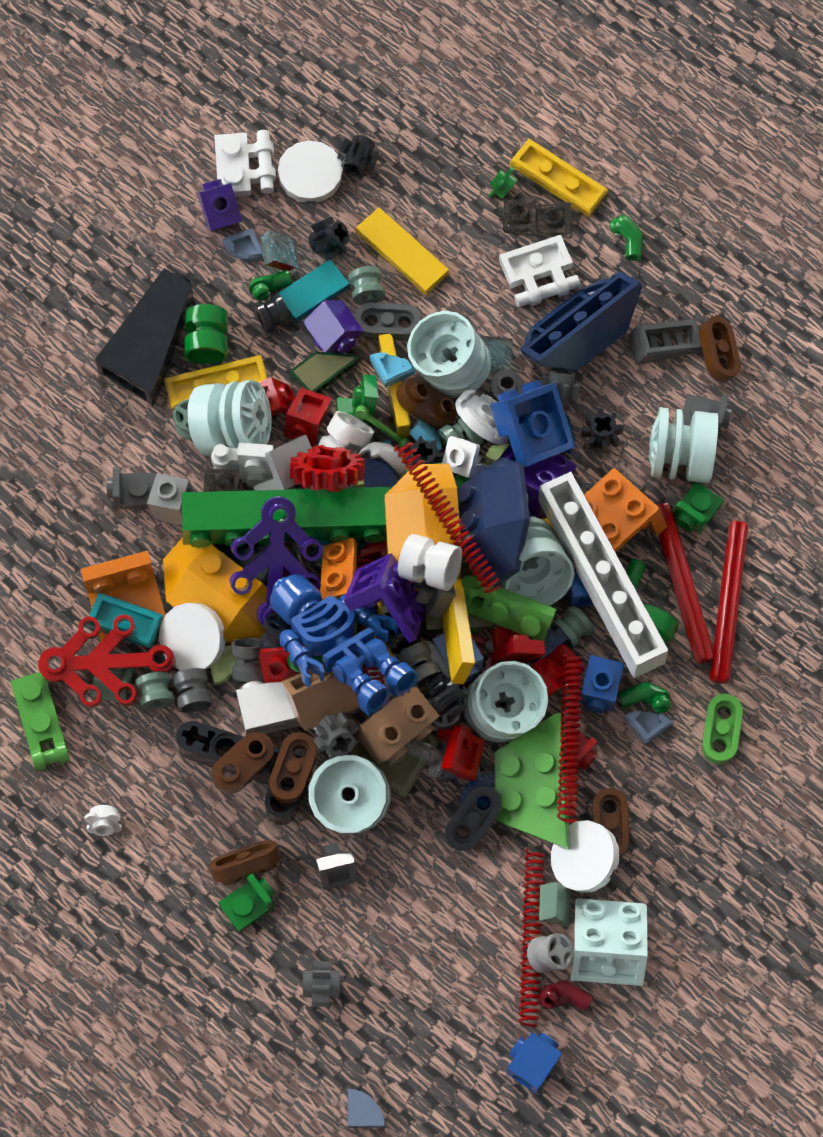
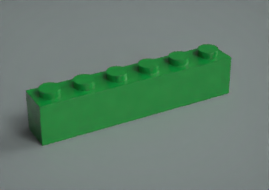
(320, 513)

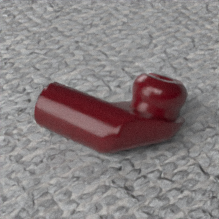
(563, 993)

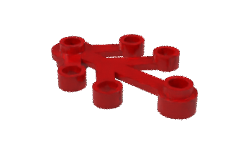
(100, 661)

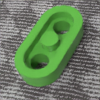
(722, 730)

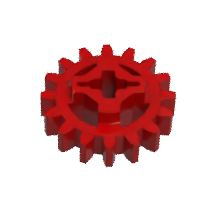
(327, 468)

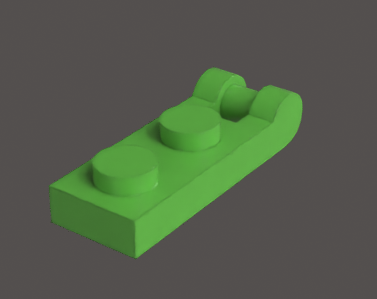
(508, 609)
(39, 720)

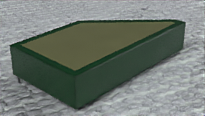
(322, 369)

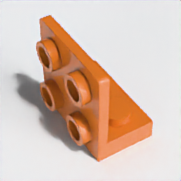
(623, 509)
(125, 579)

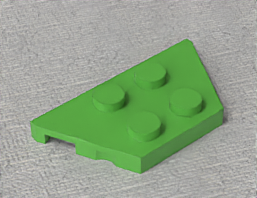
(529, 783)

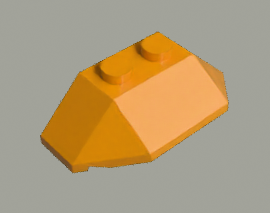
(410, 514)
(204, 578)

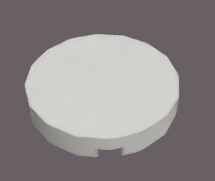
(310, 171)
(478, 416)
(193, 635)
(589, 859)

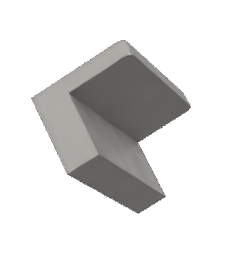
(278, 461)

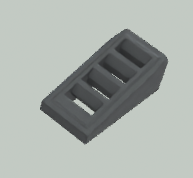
(645, 345)

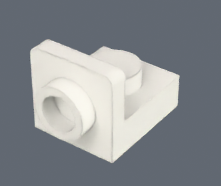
(463, 457)

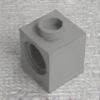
(166, 498)

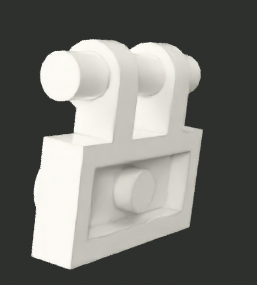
(233, 162)
(536, 262)
(247, 458)

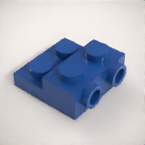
(533, 422)

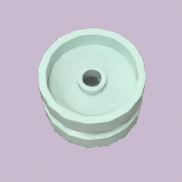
(330, 803)

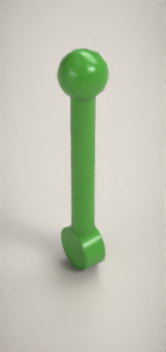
(363, 413)

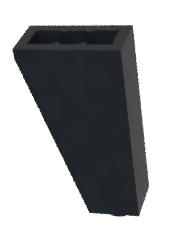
(146, 340)

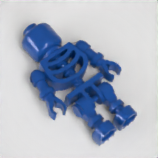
(327, 630)

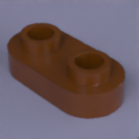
(719, 349)
(426, 403)
(244, 762)
(293, 769)
(615, 822)
(253, 858)

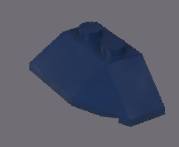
(583, 324)
(496, 516)

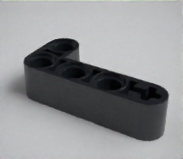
(221, 738)

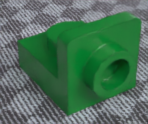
(365, 395)
(697, 508)
(248, 903)

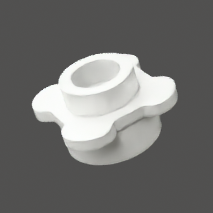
(103, 820)

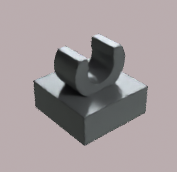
(435, 599)
(336, 867)

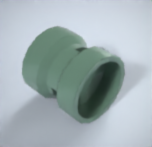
(459, 430)

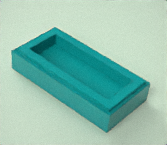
(310, 291)
(147, 622)

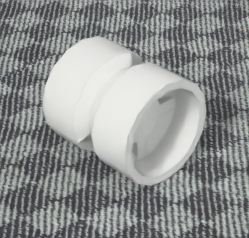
(347, 432)
(434, 563)

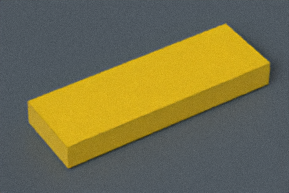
(558, 177)
(402, 251)
(181, 386)
(400, 416)
(458, 637)

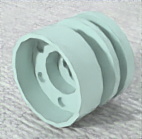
(440, 341)
(228, 415)
(684, 445)
(545, 566)
(517, 687)

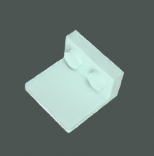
(609, 942)

